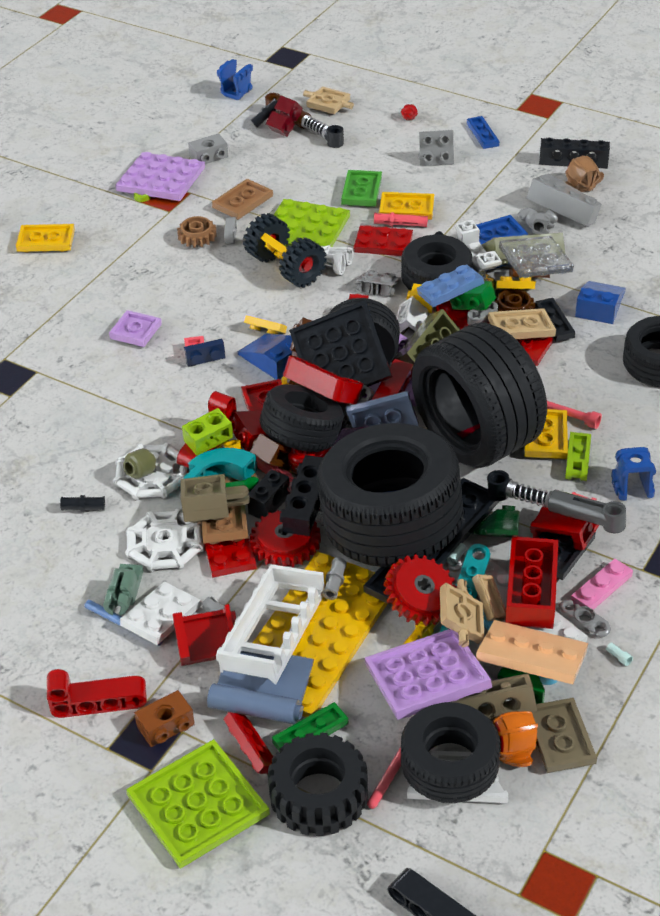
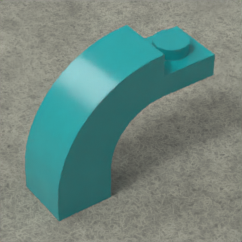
(228, 461)

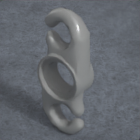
(596, 620)

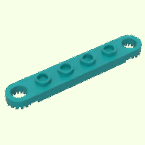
(471, 568)

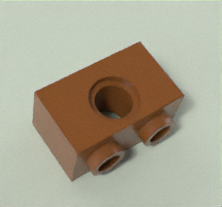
(164, 718)

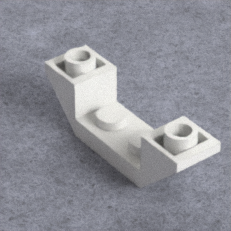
(481, 260)

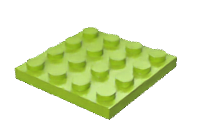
(312, 221)
(197, 803)

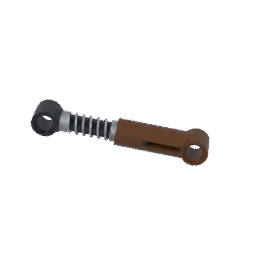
(333, 134)

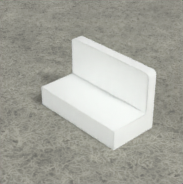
(411, 314)

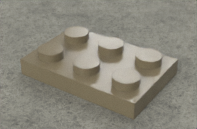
(562, 736)

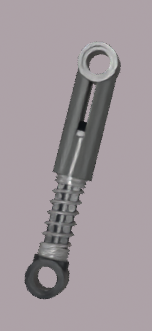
(609, 515)

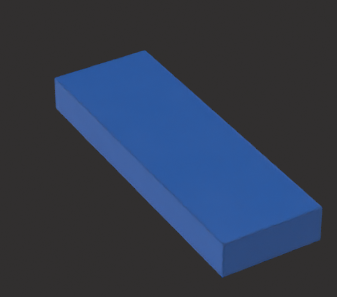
(483, 132)

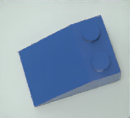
(599, 302)
(269, 353)

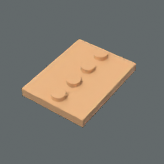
(532, 651)

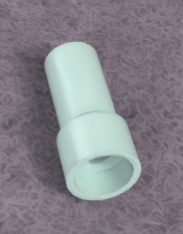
(455, 556)
(623, 657)

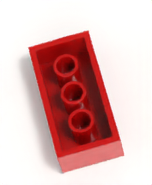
(532, 582)

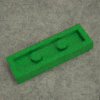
(325, 721)

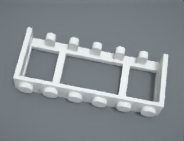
(236, 639)

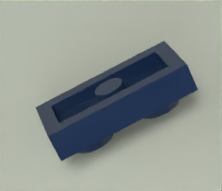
(204, 352)

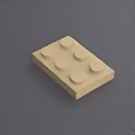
(524, 323)

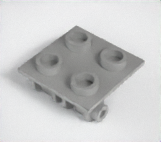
(436, 148)
(383, 282)

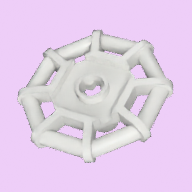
(162, 480)
(162, 525)

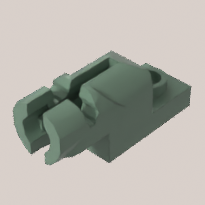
(123, 588)

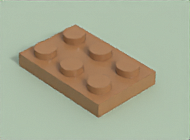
(242, 199)
(228, 528)

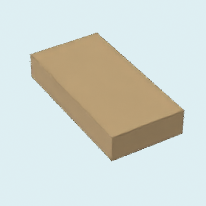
(490, 597)

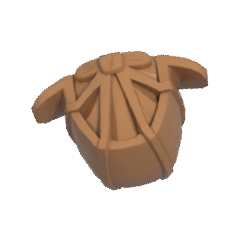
(583, 174)

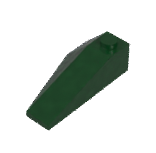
(500, 523)

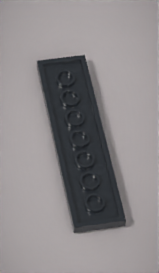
(476, 508)

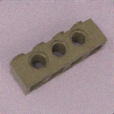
(514, 687)

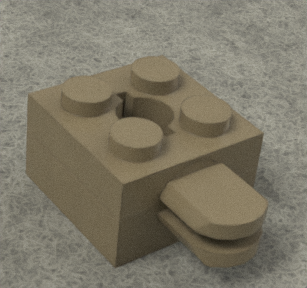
(209, 498)

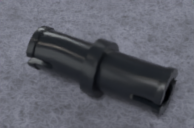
(264, 113)
(82, 503)

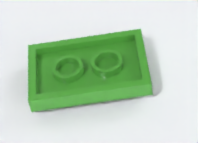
(361, 188)

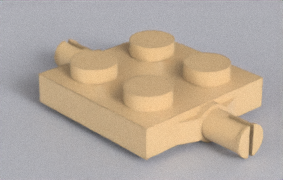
(328, 100)
(461, 613)

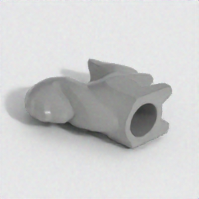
(538, 221)

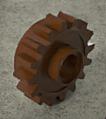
(514, 300)

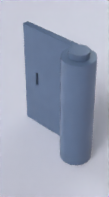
(259, 695)

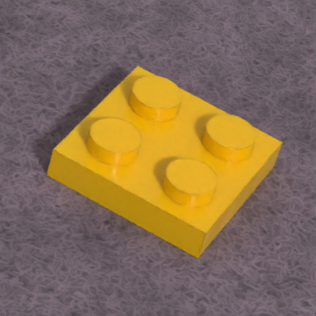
(522, 283)

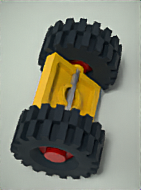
(299, 262)

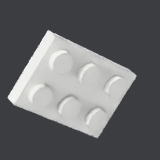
(153, 615)

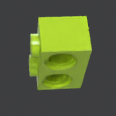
(207, 431)

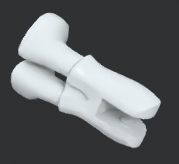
(338, 257)

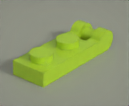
(578, 456)

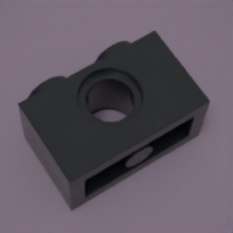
(268, 494)

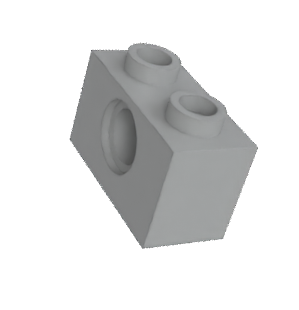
(208, 149)

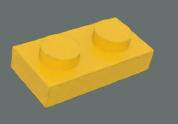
(257, 324)

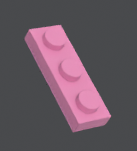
(602, 584)

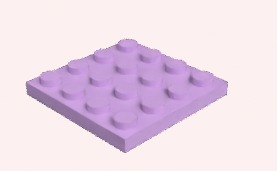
(160, 176)
(427, 673)

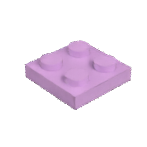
(135, 328)

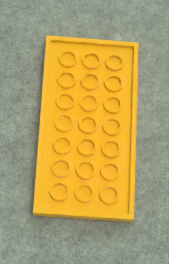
(333, 631)

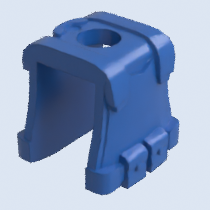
(234, 81)
(625, 466)

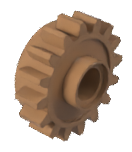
(196, 231)

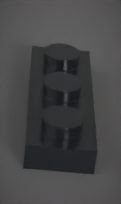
(563, 328)

